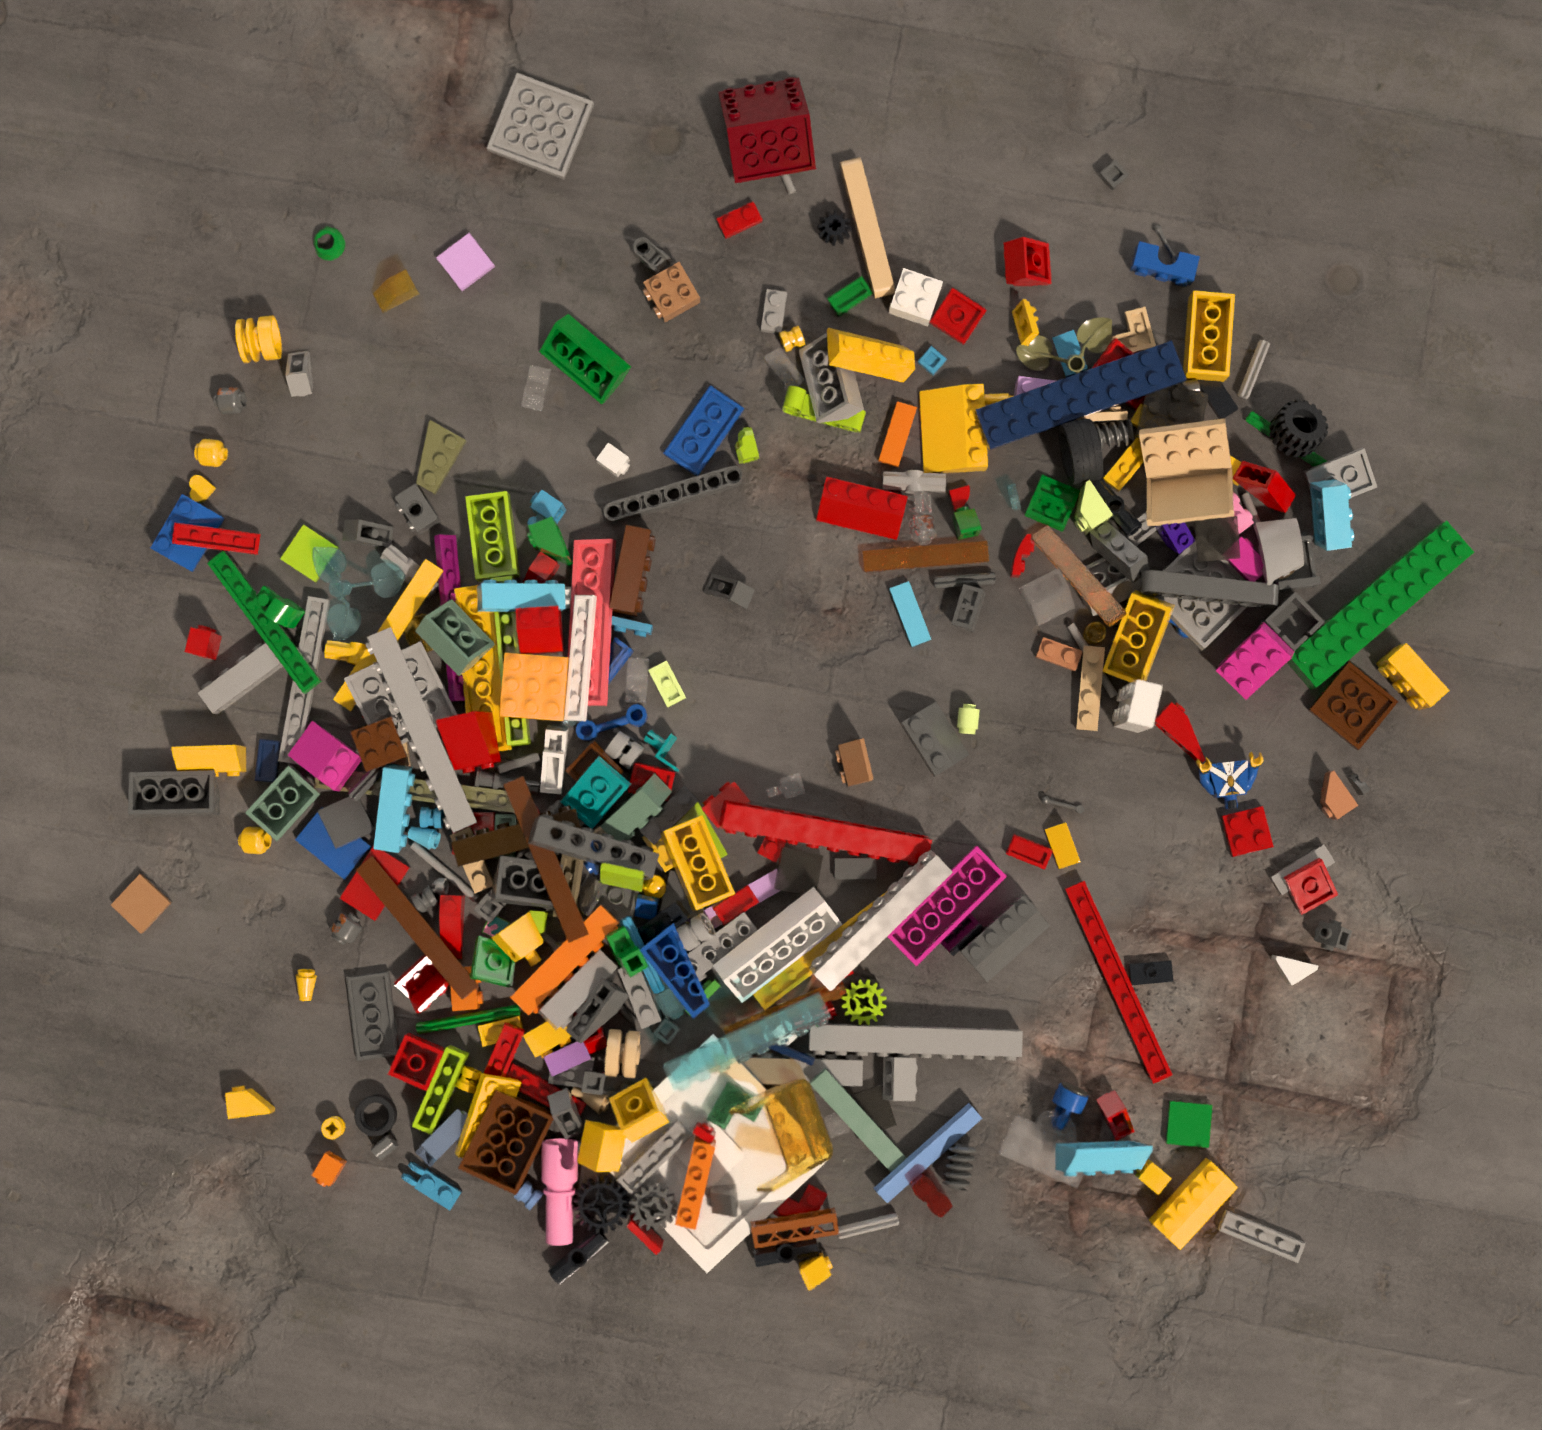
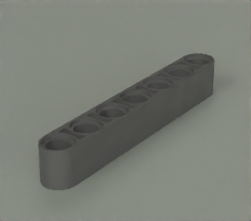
(681, 487)
(1209, 589)

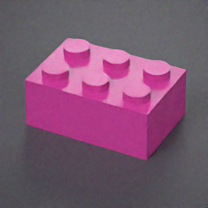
(1255, 661)

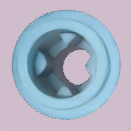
(426, 837)

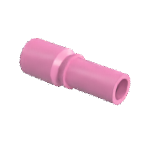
(559, 1174)

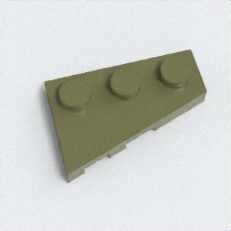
(438, 456)

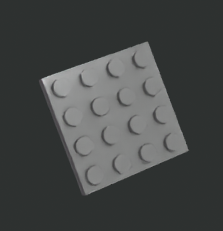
(540, 126)
(1202, 619)
(376, 704)

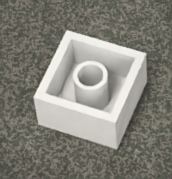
(915, 297)

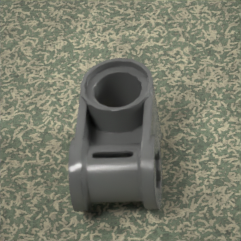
(654, 258)

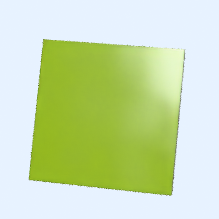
(300, 552)
(622, 877)

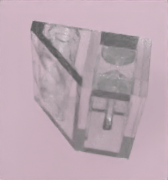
(1047, 597)

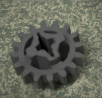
(644, 1204)

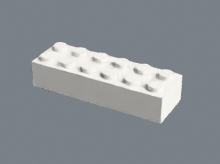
(777, 945)

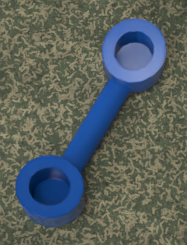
(588, 730)

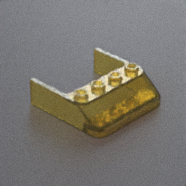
(796, 1128)

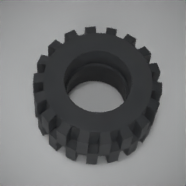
(1306, 418)

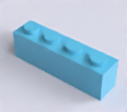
(513, 595)
(393, 807)

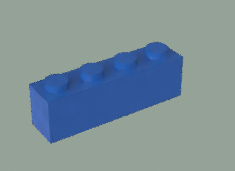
(674, 967)

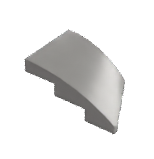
(1279, 547)

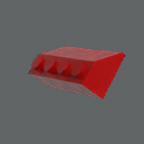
(861, 508)

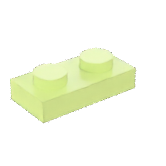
(667, 684)

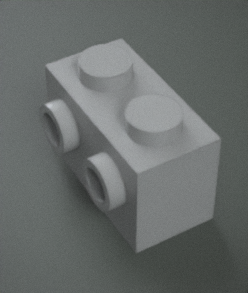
(899, 1078)

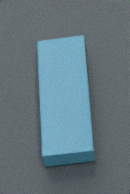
(910, 614)

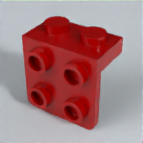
(422, 984)

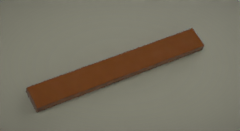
(546, 862)
(417, 928)

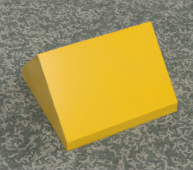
(601, 1147)

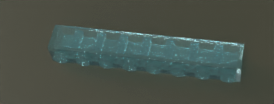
(746, 1041)

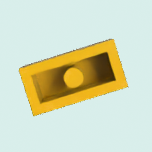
(545, 1037)

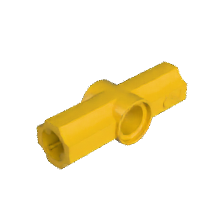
(344, 651)

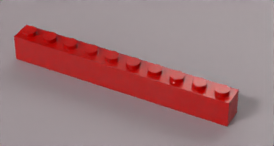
(823, 831)

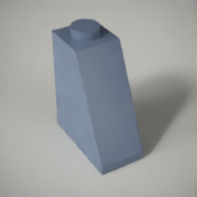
(442, 1138)

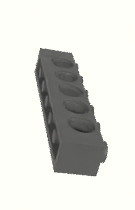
(541, 837)

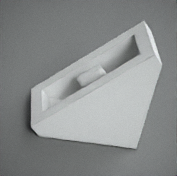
(1293, 970)

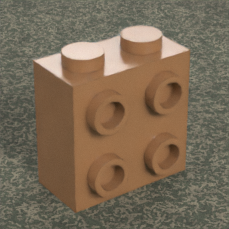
(671, 292)

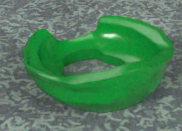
(338, 247)

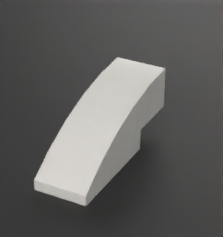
(554, 759)

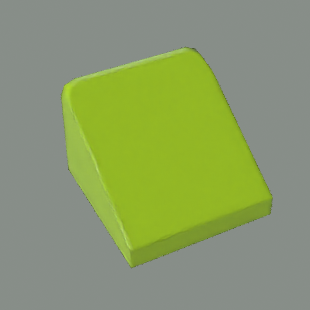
(540, 919)

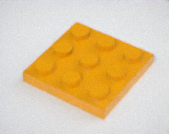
(534, 687)

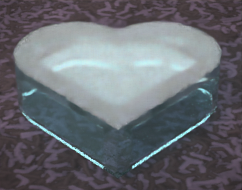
(1014, 498)

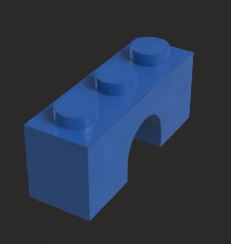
(1147, 263)

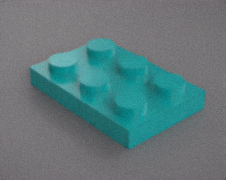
(596, 792)

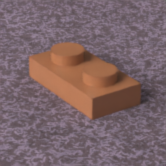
(1059, 654)

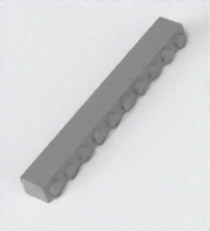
(421, 729)
(916, 1040)

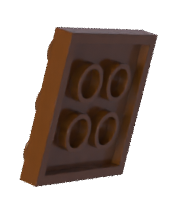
(1353, 705)

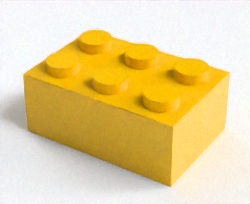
(1412, 677)

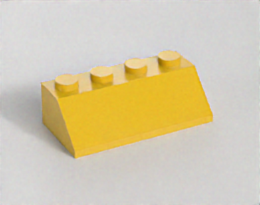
(869, 355)
(1193, 1203)

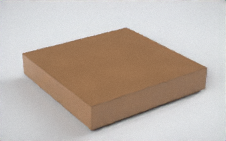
(141, 903)

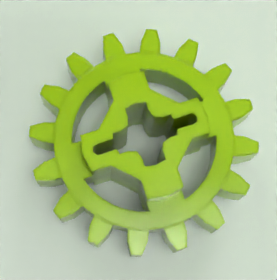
(858, 1010)

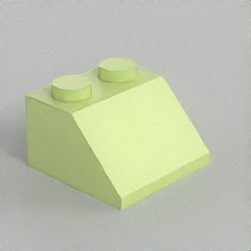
(1090, 509)

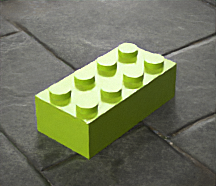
(492, 535)

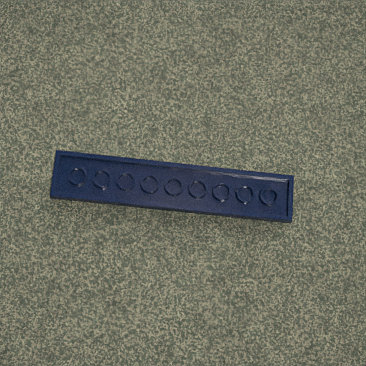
(1080, 395)

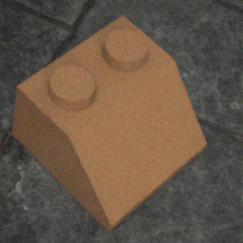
(854, 763)

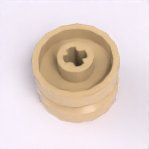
(622, 1053)

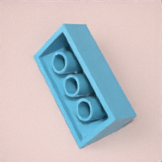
(1101, 1156)

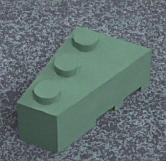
(637, 809)

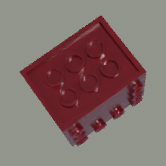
(768, 129)

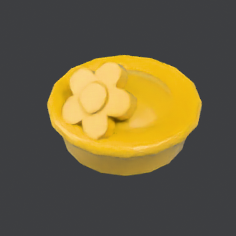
(654, 887)

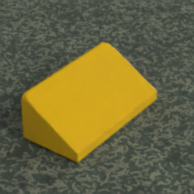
(1062, 845)

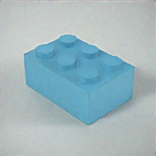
(1331, 514)

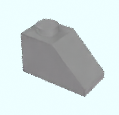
(299, 374)

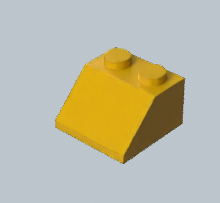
(638, 1110)

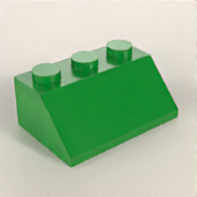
(548, 539)

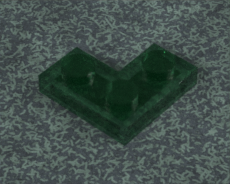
(729, 1098)

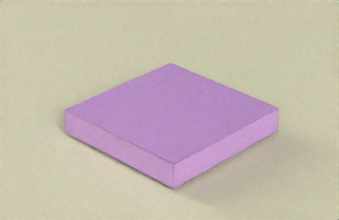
(465, 262)

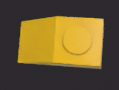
(246, 1102)
(815, 1270)

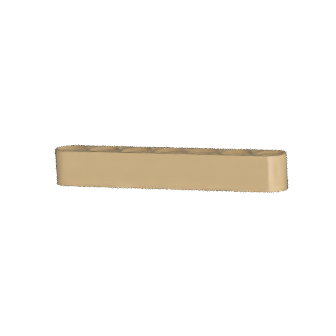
(867, 227)

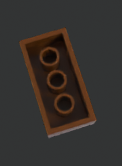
(631, 571)

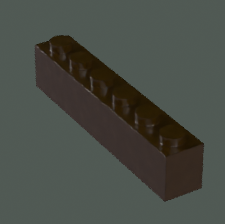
(503, 839)

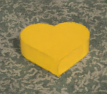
(200, 488)

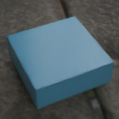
(932, 360)

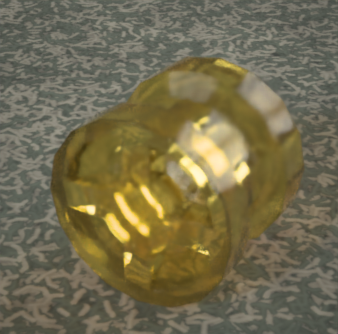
(1096, 629)

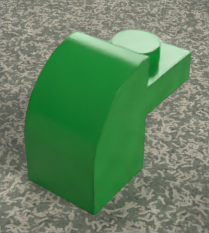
(278, 609)
(625, 952)

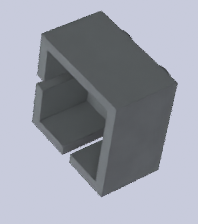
(1292, 620)

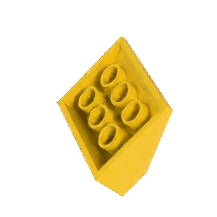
(951, 429)

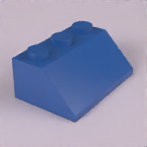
(185, 512)

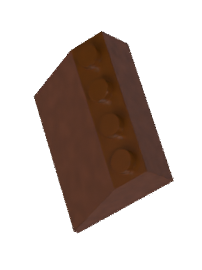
(506, 1141)

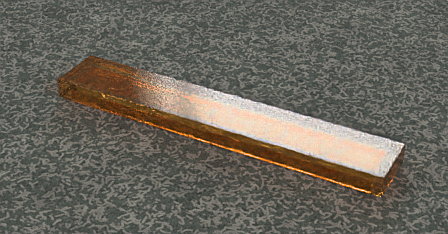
(925, 556)
(1078, 575)

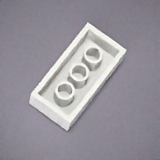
(1137, 706)

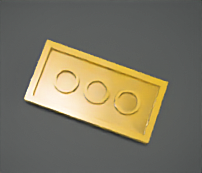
(484, 1092)

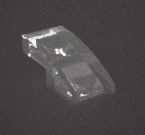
(536, 387)
(637, 680)

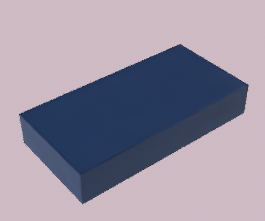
(267, 760)

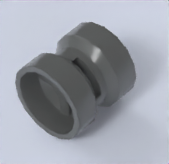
(425, 899)

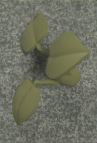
(1093, 333)

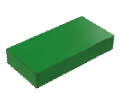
(850, 296)

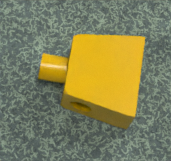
(520, 939)

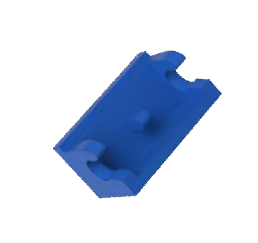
(618, 656)

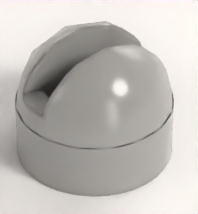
(441, 886)

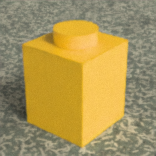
(1153, 1177)

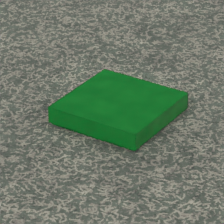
(491, 963)
(1188, 1124)

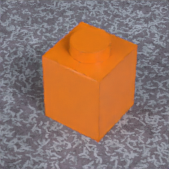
(328, 1169)

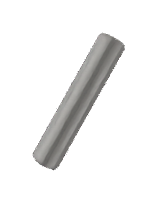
(1253, 369)
(868, 1225)

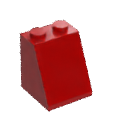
(470, 740)

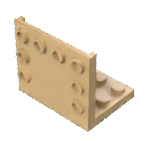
(1187, 472)

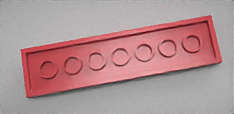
(595, 576)

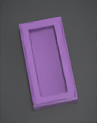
(567, 1058)

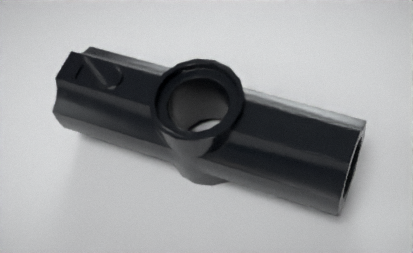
(1123, 517)
(771, 1254)
(568, 1265)

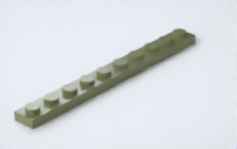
(477, 797)

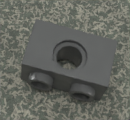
(414, 497)

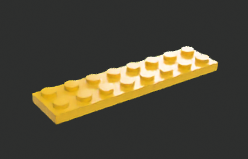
(483, 680)

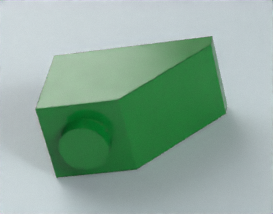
(966, 523)

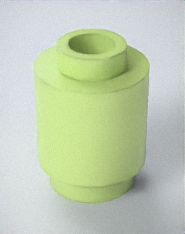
(968, 719)

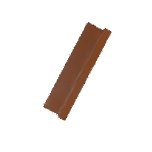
(793, 1222)

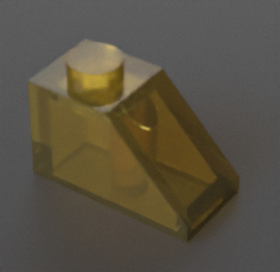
(395, 291)

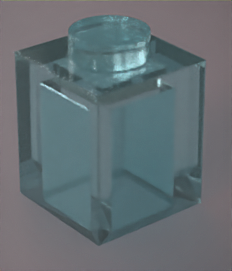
(669, 1004)

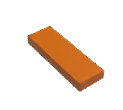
(897, 434)

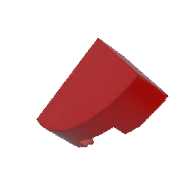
(959, 496)

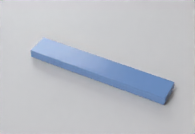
(927, 1153)

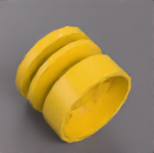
(255, 340)

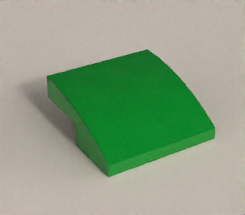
(1052, 503)

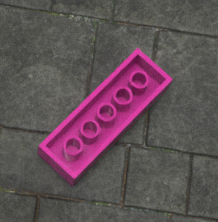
(947, 905)

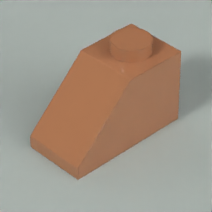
(1335, 797)

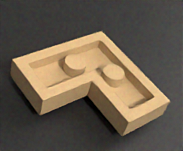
(1140, 332)

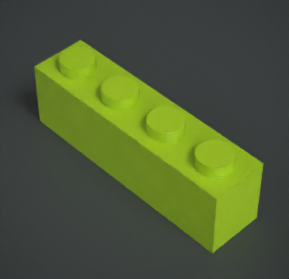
(440, 1089)

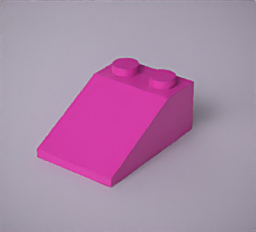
(325, 756)

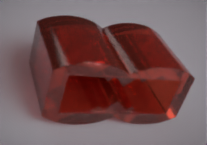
(935, 1198)

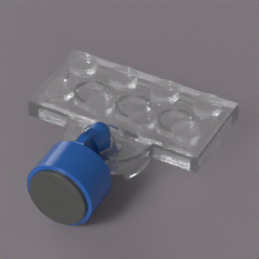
(1035, 1142)

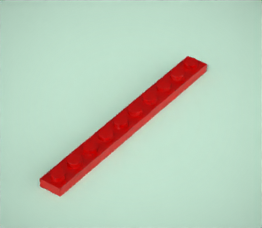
(1118, 982)

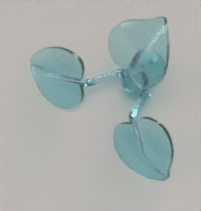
(329, 564)

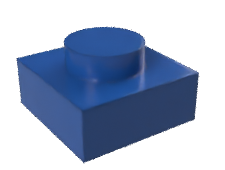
(646, 906)

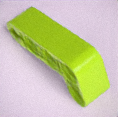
(800, 405)

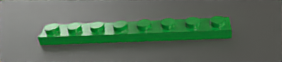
(270, 631)

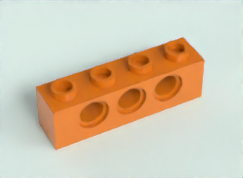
(695, 1183)

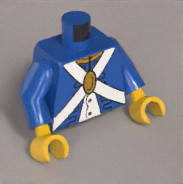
(1229, 778)

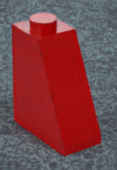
(1265, 485)

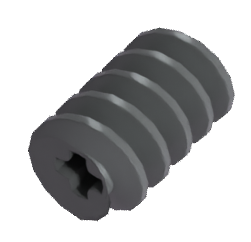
(1115, 433)
(959, 1166)

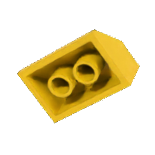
(220, 758)

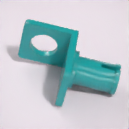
(662, 746)

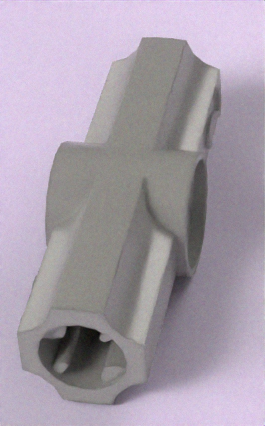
(913, 481)
(408, 566)

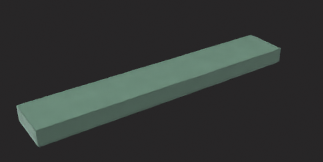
(857, 1120)

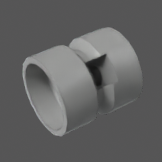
(619, 744)
(695, 931)

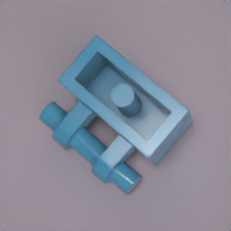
(544, 507)

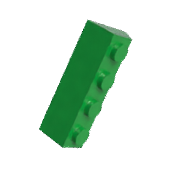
(584, 358)

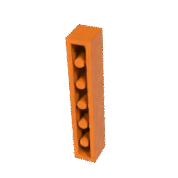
(563, 961)

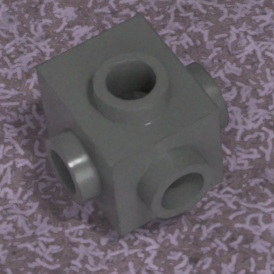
(1332, 935)

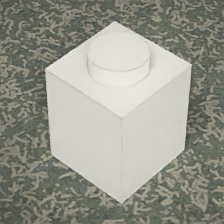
(613, 460)

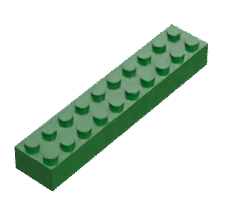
(1379, 604)

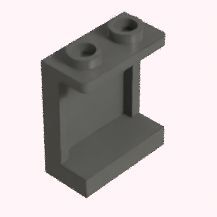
(1305, 576)

